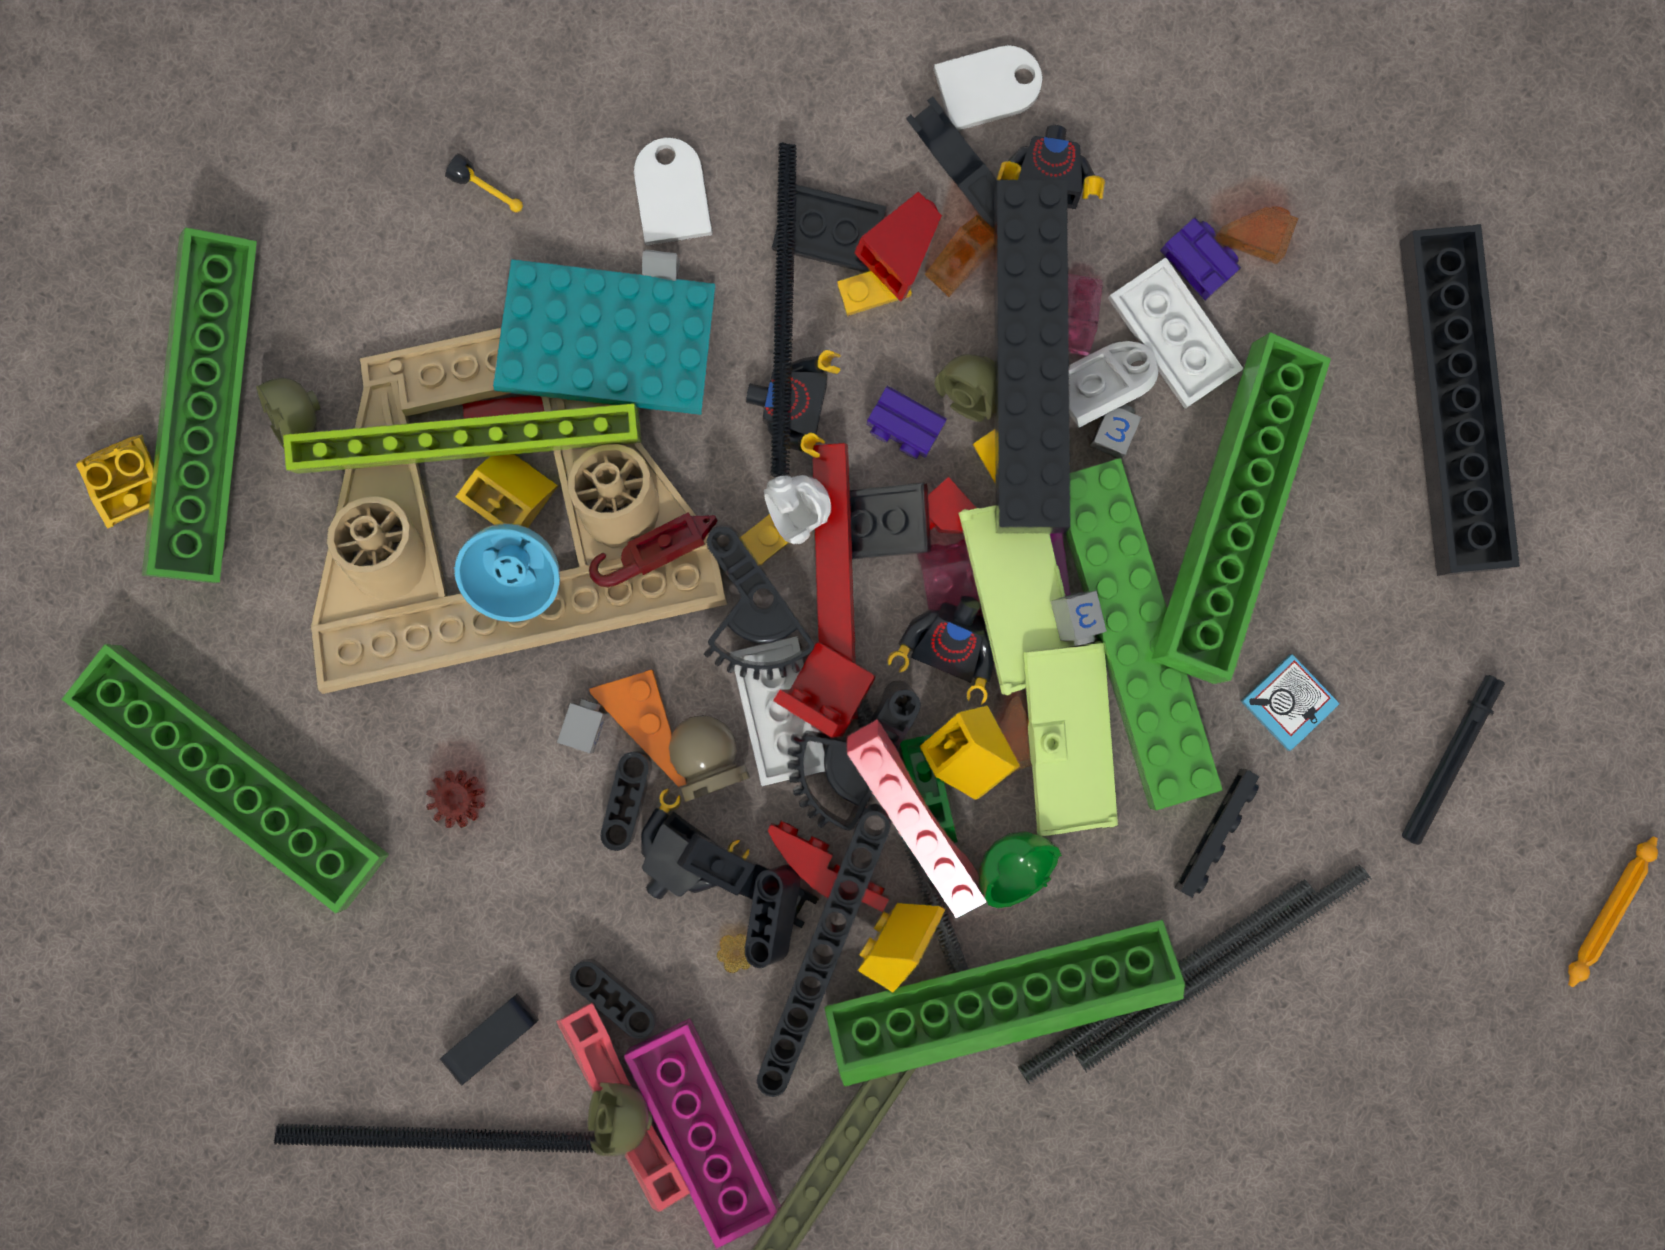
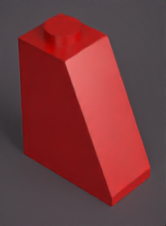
(899, 244)

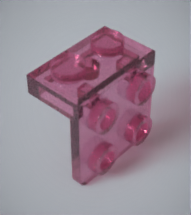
(947, 575)

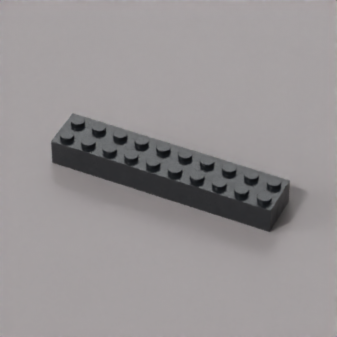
(1031, 357)
(1459, 400)

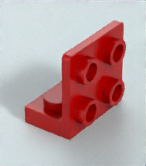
(827, 691)

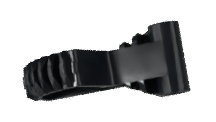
(746, 618)
(839, 767)

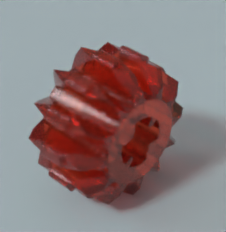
(461, 787)

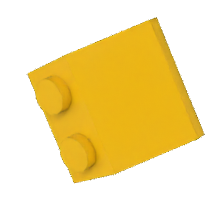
(898, 943)

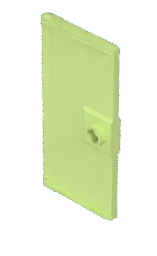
(1015, 589)
(1070, 739)

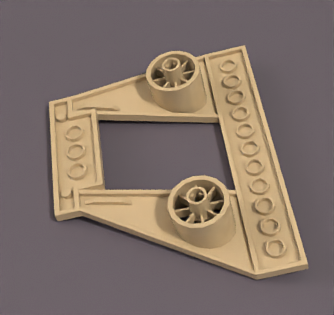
(398, 614)

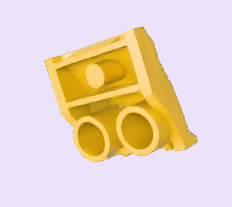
(119, 479)

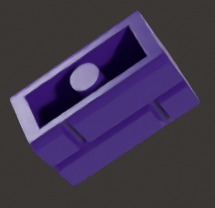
(1201, 258)
(905, 423)

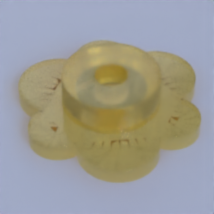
(733, 962)

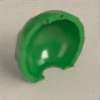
(1016, 868)

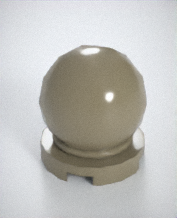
(704, 754)

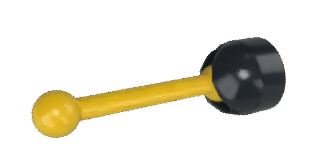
(462, 171)

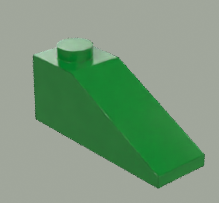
(929, 786)

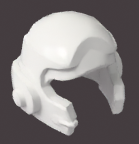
(797, 506)

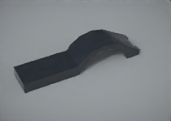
(956, 158)
(729, 870)

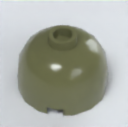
(970, 384)
(288, 407)
(618, 1118)

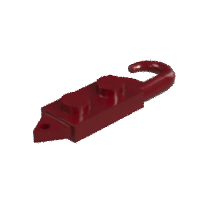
(656, 548)

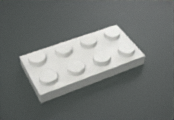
(1177, 331)
(768, 722)

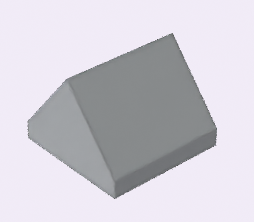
(660, 264)

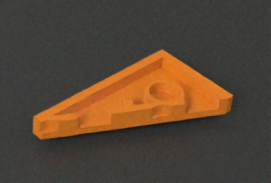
(641, 713)

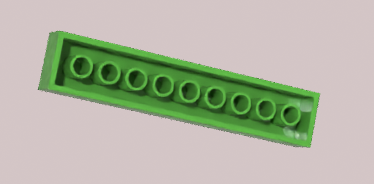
(199, 407)
(1241, 509)
(1151, 697)
(225, 777)
(1004, 1002)

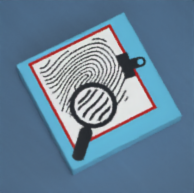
(1290, 702)

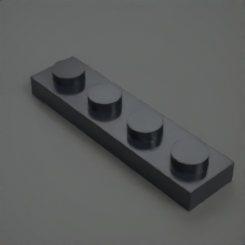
(1224, 821)

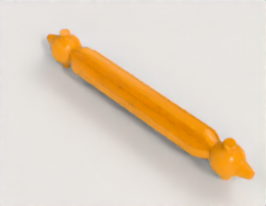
(1613, 911)

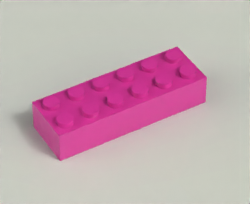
(703, 1132)

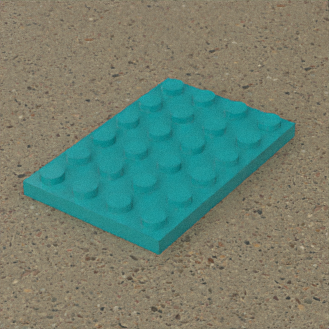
(604, 337)

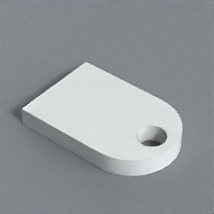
(985, 86)
(672, 194)
(1108, 380)

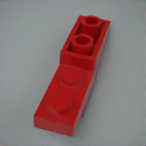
(811, 863)

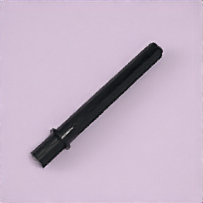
(1453, 759)

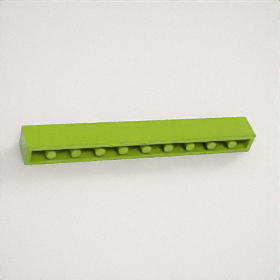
(461, 438)

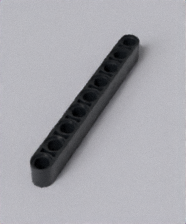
(820, 966)

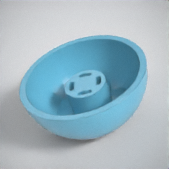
(507, 573)

